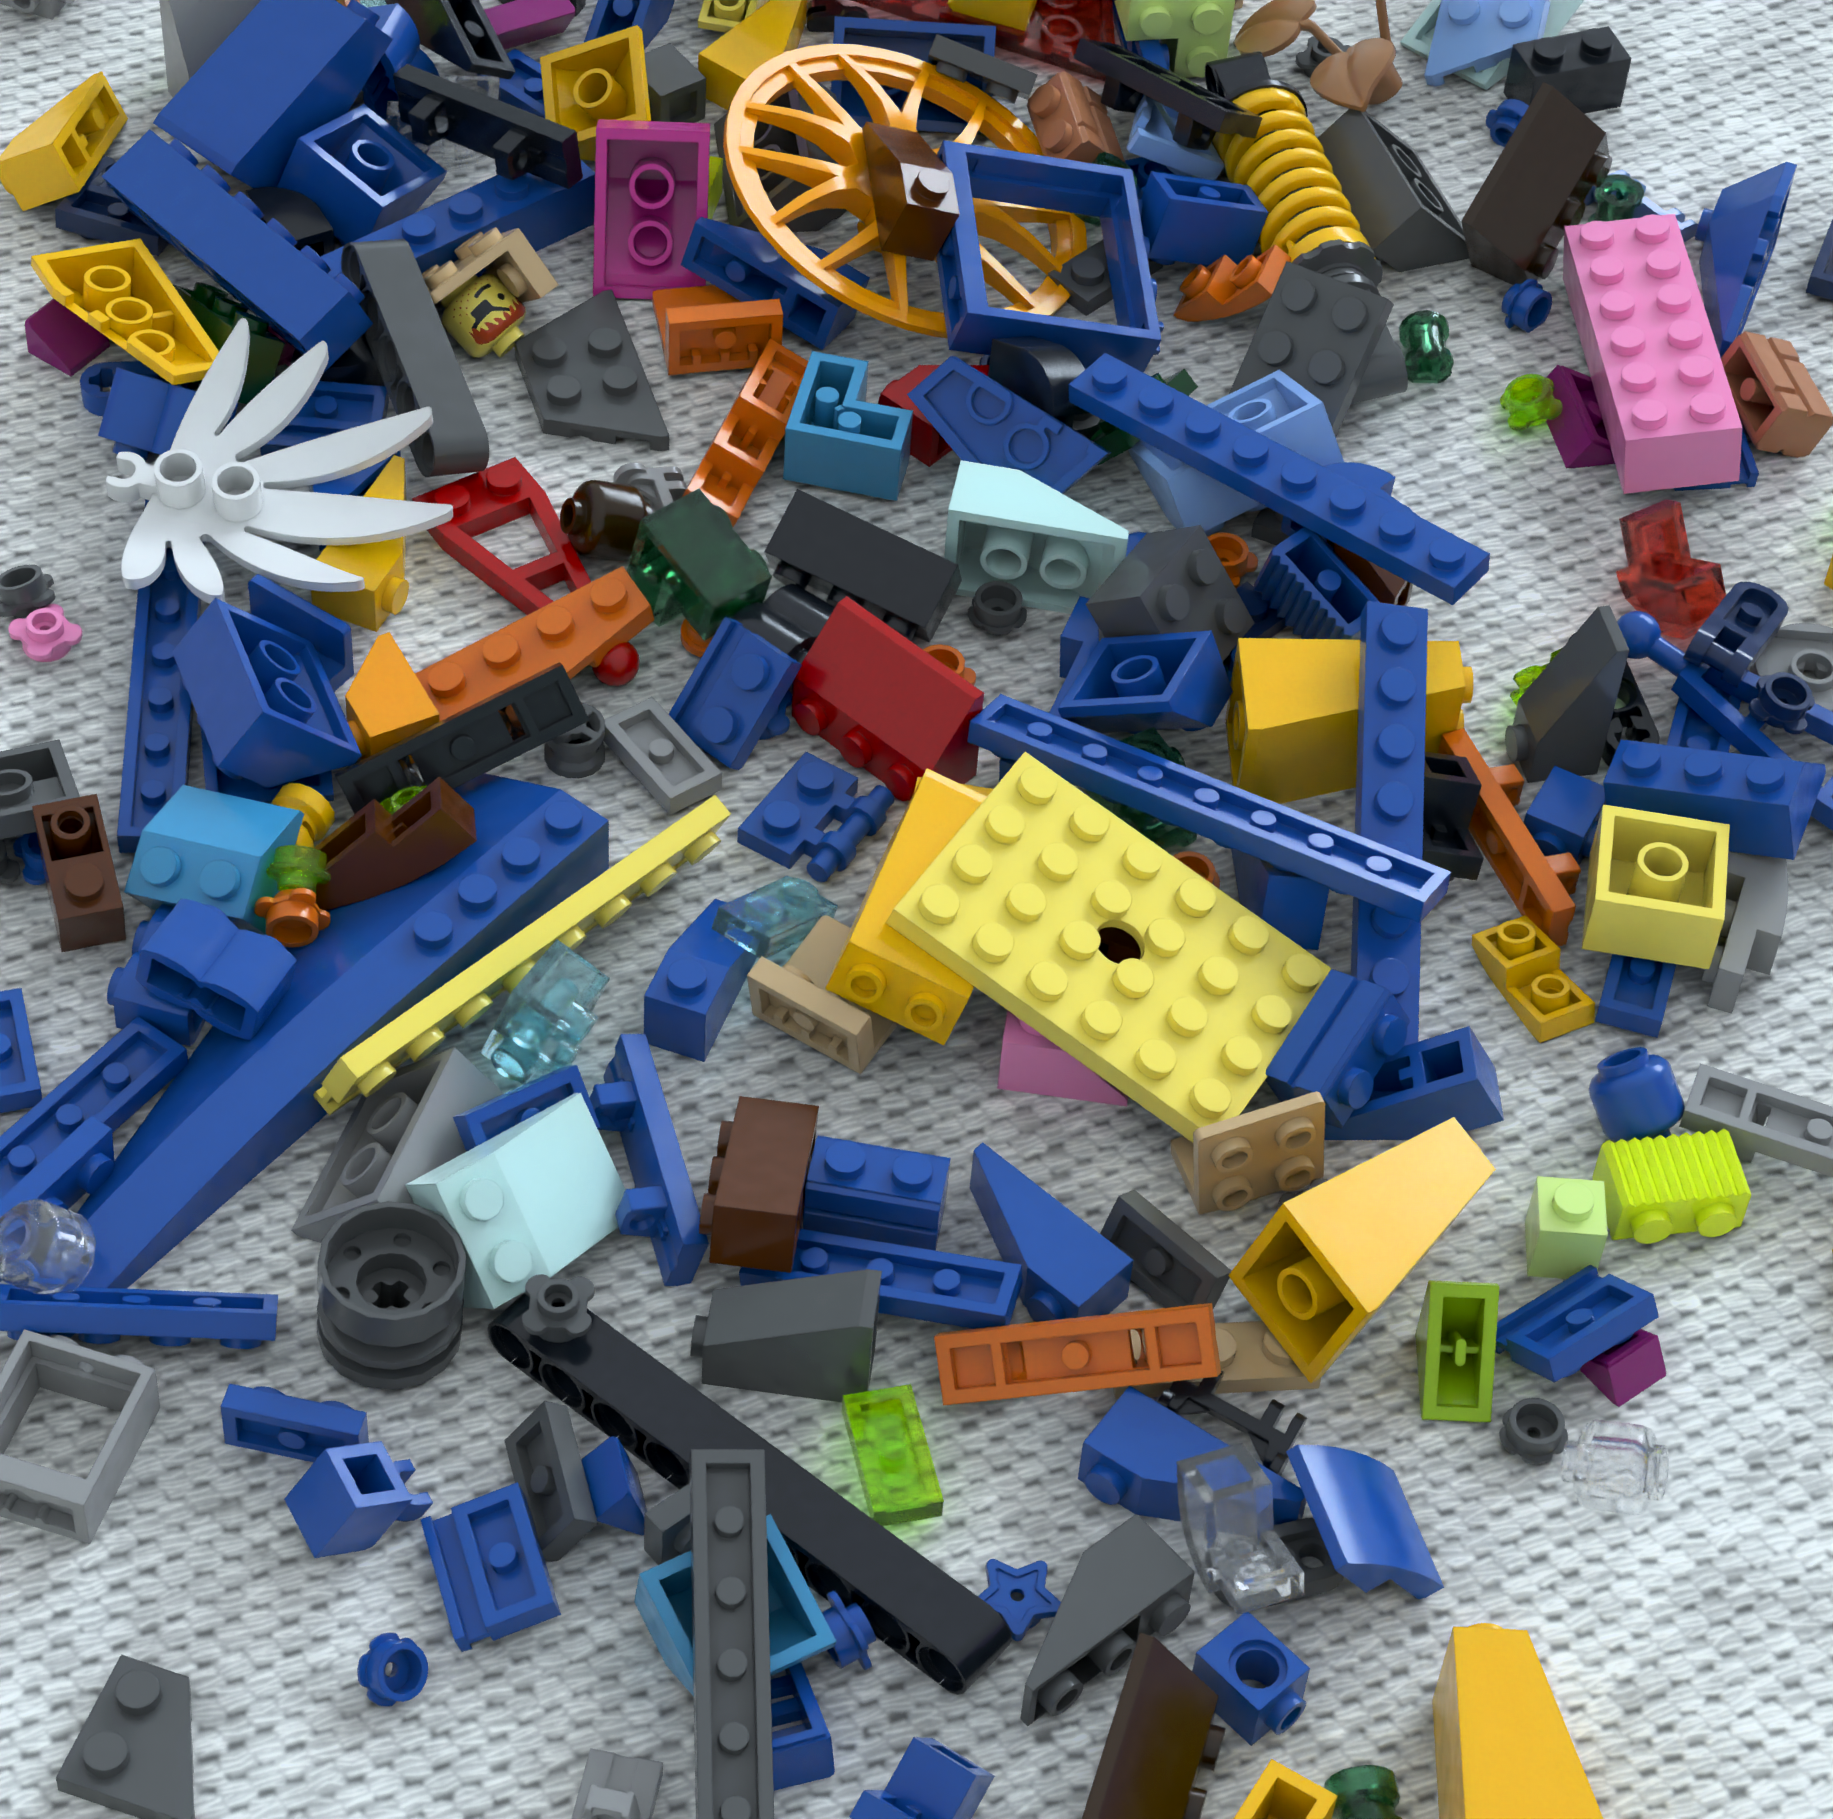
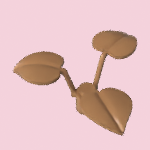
(1346, 78)

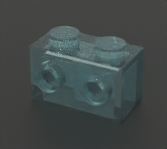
(546, 1016)

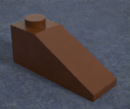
(909, 191)

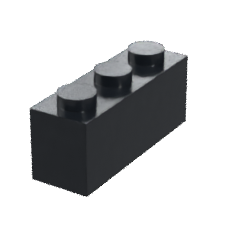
(866, 563)

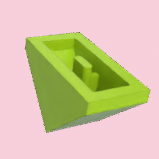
(1457, 1350)

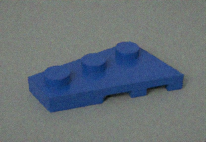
(1001, 428)

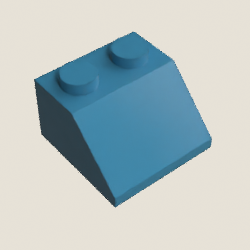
(212, 853)
(795, 1618)

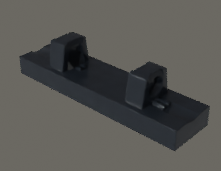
(1133, 76)
(486, 125)
(470, 739)

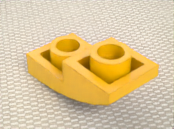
(1529, 976)

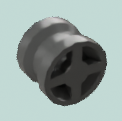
(580, 750)

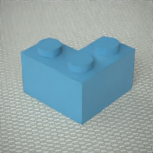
(842, 439)

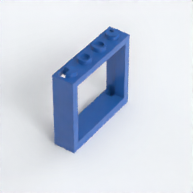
(1061, 187)

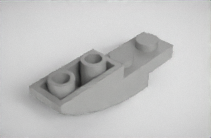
(1752, 924)

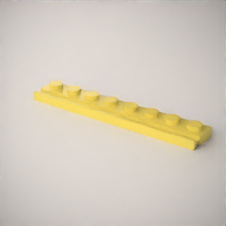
(472, 991)

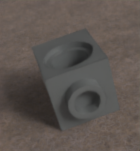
(674, 86)

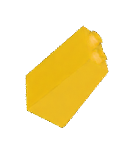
(1298, 712)
(878, 963)
(1354, 1240)
(1502, 1733)

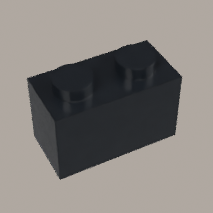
(1581, 65)

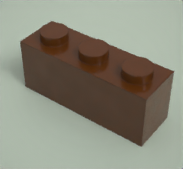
(759, 1184)

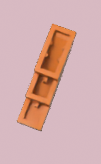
(750, 431)

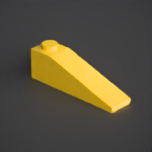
(132, 304)

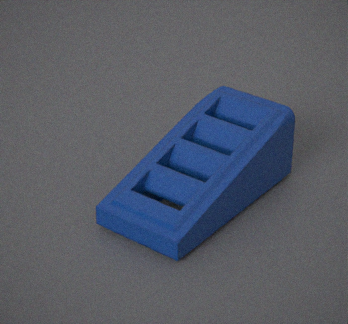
(804, 1750)

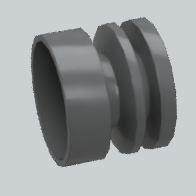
(390, 1295)

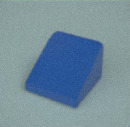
(615, 1487)

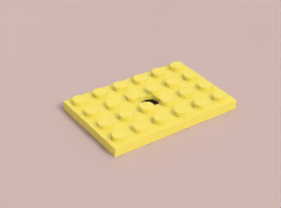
(1020, 918)

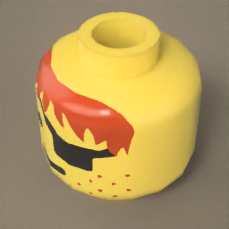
(483, 316)

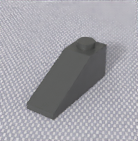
(1571, 703)

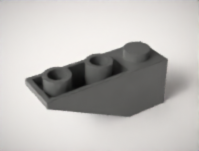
(1119, 1589)

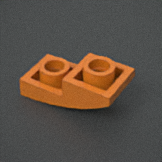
(1228, 287)

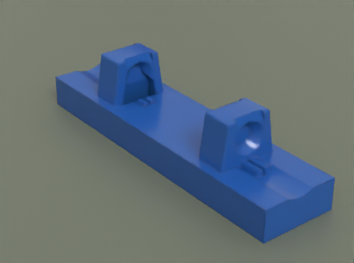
(663, 1196)

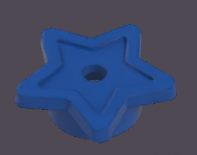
(1028, 1581)

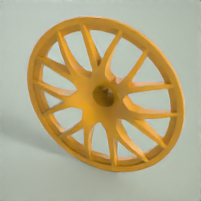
(849, 183)

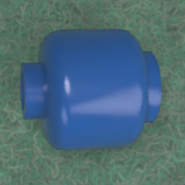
(1636, 1095)

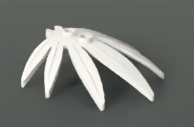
(206, 495)

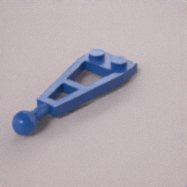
(1692, 686)

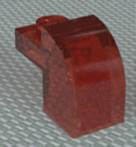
(1663, 575)

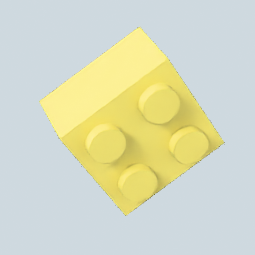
(1656, 887)

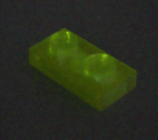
(892, 1455)

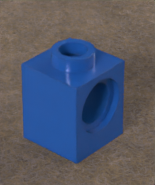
(1253, 1653)

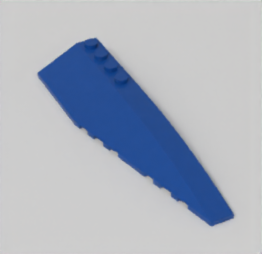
(376, 959)

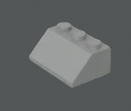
(395, 1139)

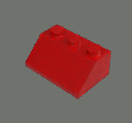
(885, 702)

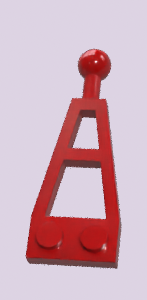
(497, 498)

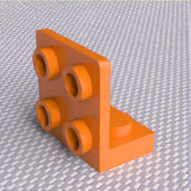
(713, 330)

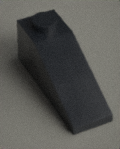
(459, 34)

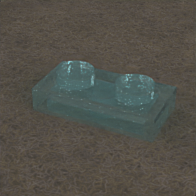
(773, 916)

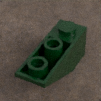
(218, 319)

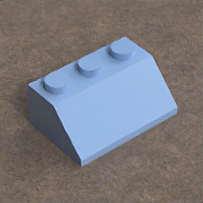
(1269, 406)

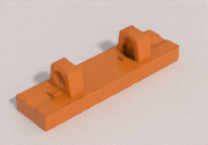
(1533, 881)
(1077, 1354)

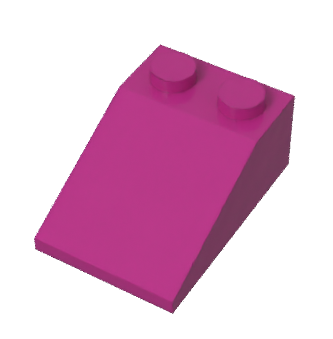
(646, 204)

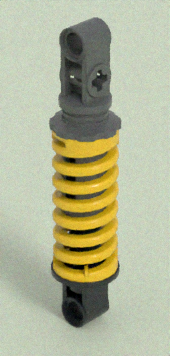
(1303, 196)

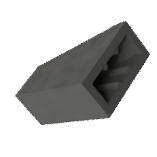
(792, 1335)

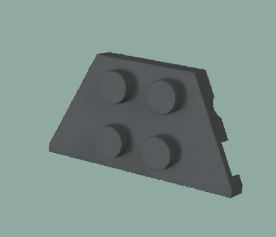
(590, 377)

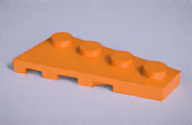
(568, 631)

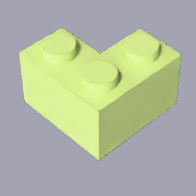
(1191, 29)

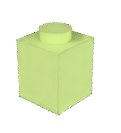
(1565, 1226)

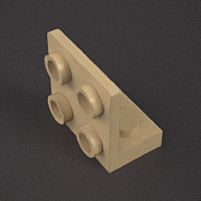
(501, 254)
(799, 1004)
(1253, 1154)

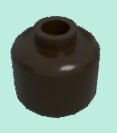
(604, 519)

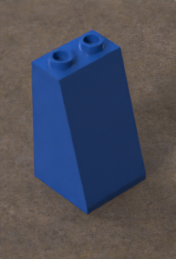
(274, 82)

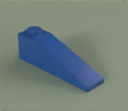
(1739, 246)

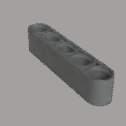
(416, 356)

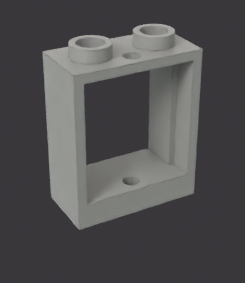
(59, 1364)

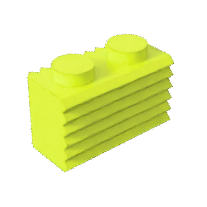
(1672, 1186)

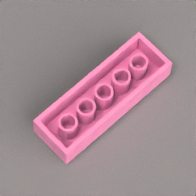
(1651, 354)

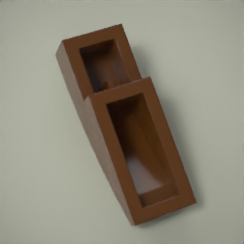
(386, 851)

